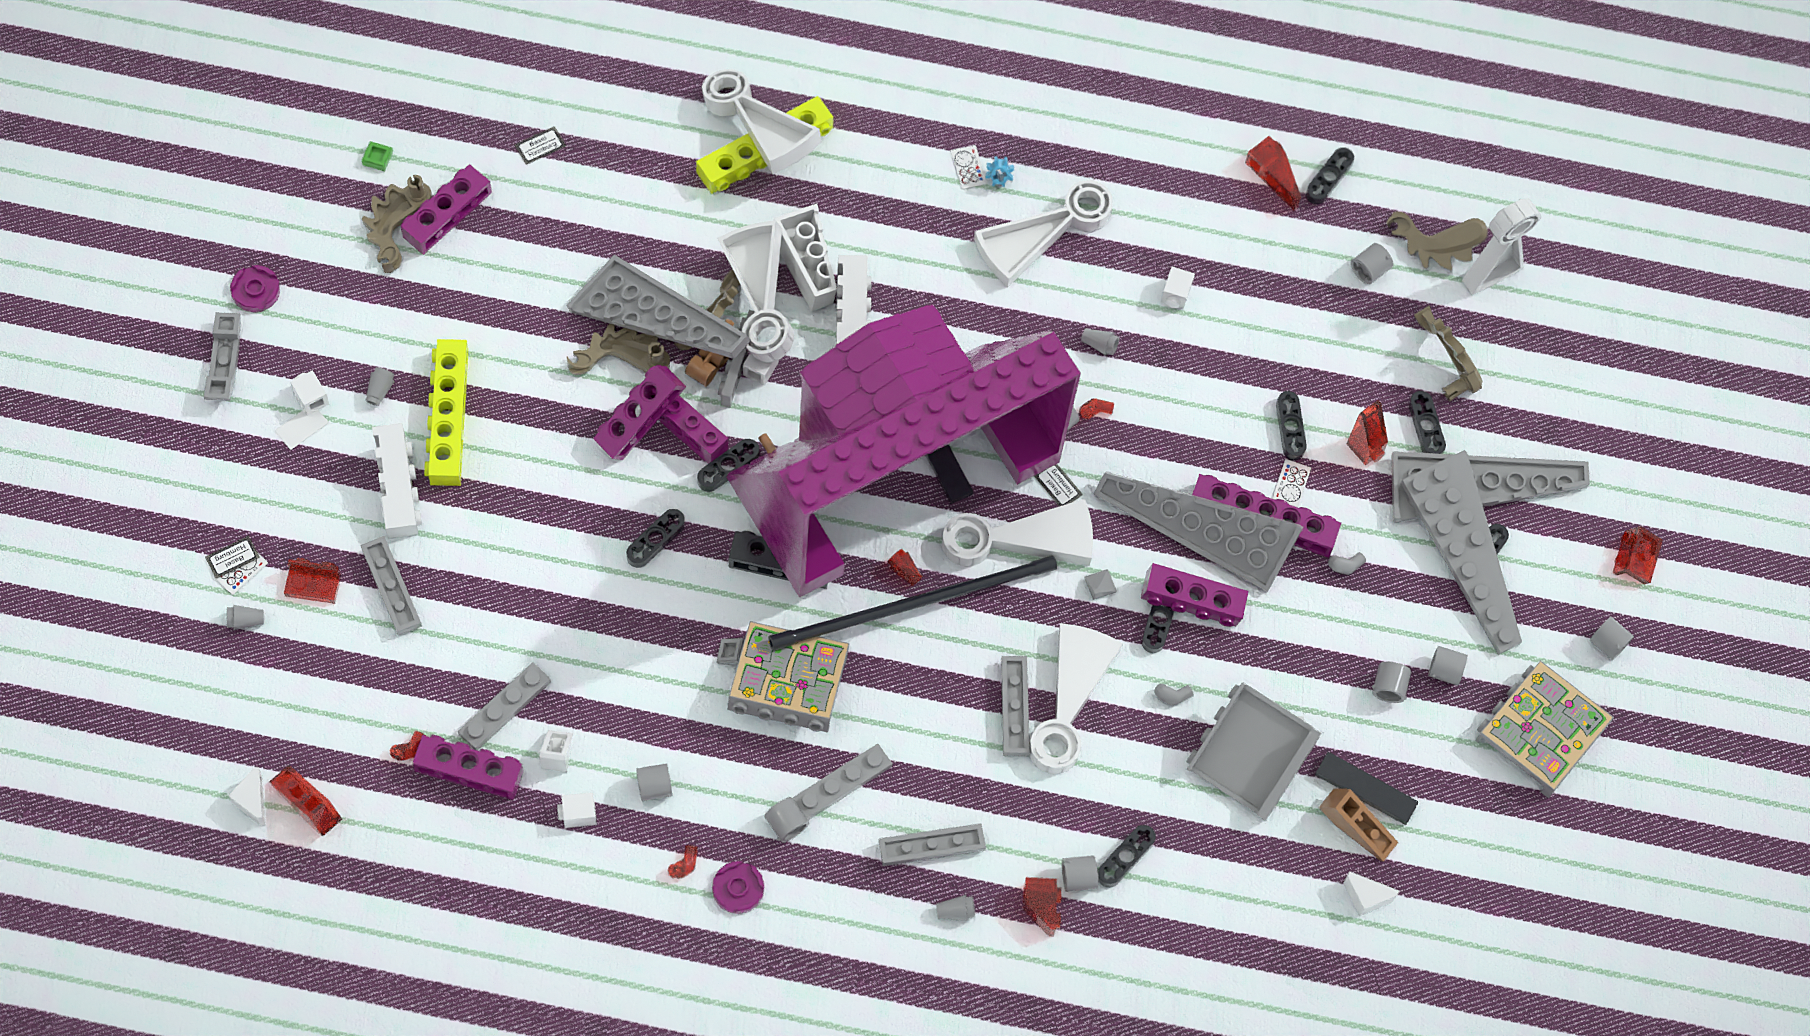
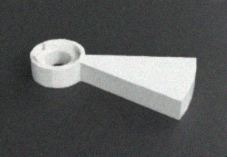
(777, 135)
(1018, 244)
(1504, 252)
(755, 260)
(1058, 532)
(1081, 665)

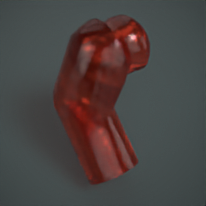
(1095, 406)
(407, 750)
(686, 865)

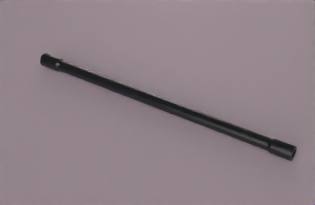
(791, 637)

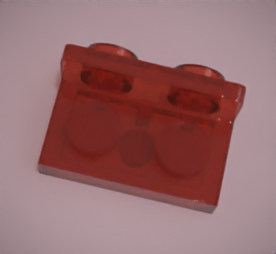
(1638, 554)
(312, 580)

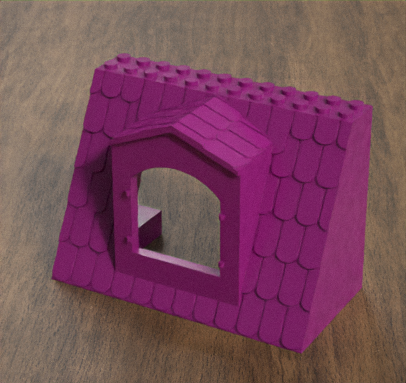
(889, 400)

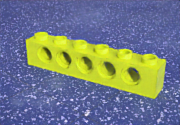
(716, 179)
(447, 471)

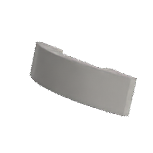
(224, 356)

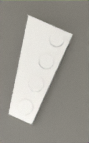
(807, 256)
(852, 295)
(396, 480)

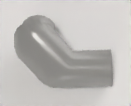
(1344, 565)
(1171, 696)

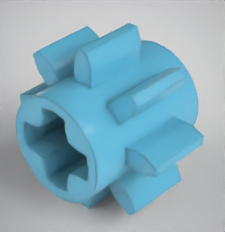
(1005, 169)

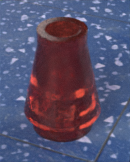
(905, 567)

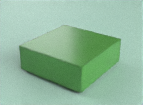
(377, 156)

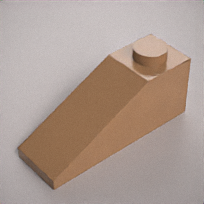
(1358, 822)

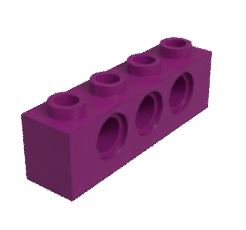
(443, 221)
(667, 388)
(693, 429)
(1207, 590)
(503, 784)

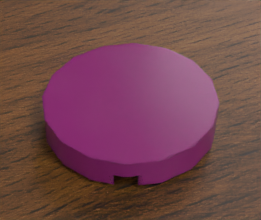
(255, 288)
(738, 887)

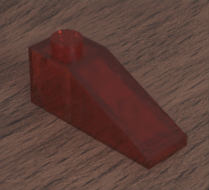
(1272, 165)
(1369, 434)
(306, 800)

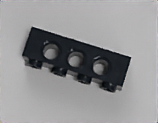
(764, 564)

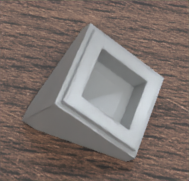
(1100, 584)
(730, 651)

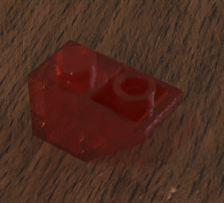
(1040, 903)

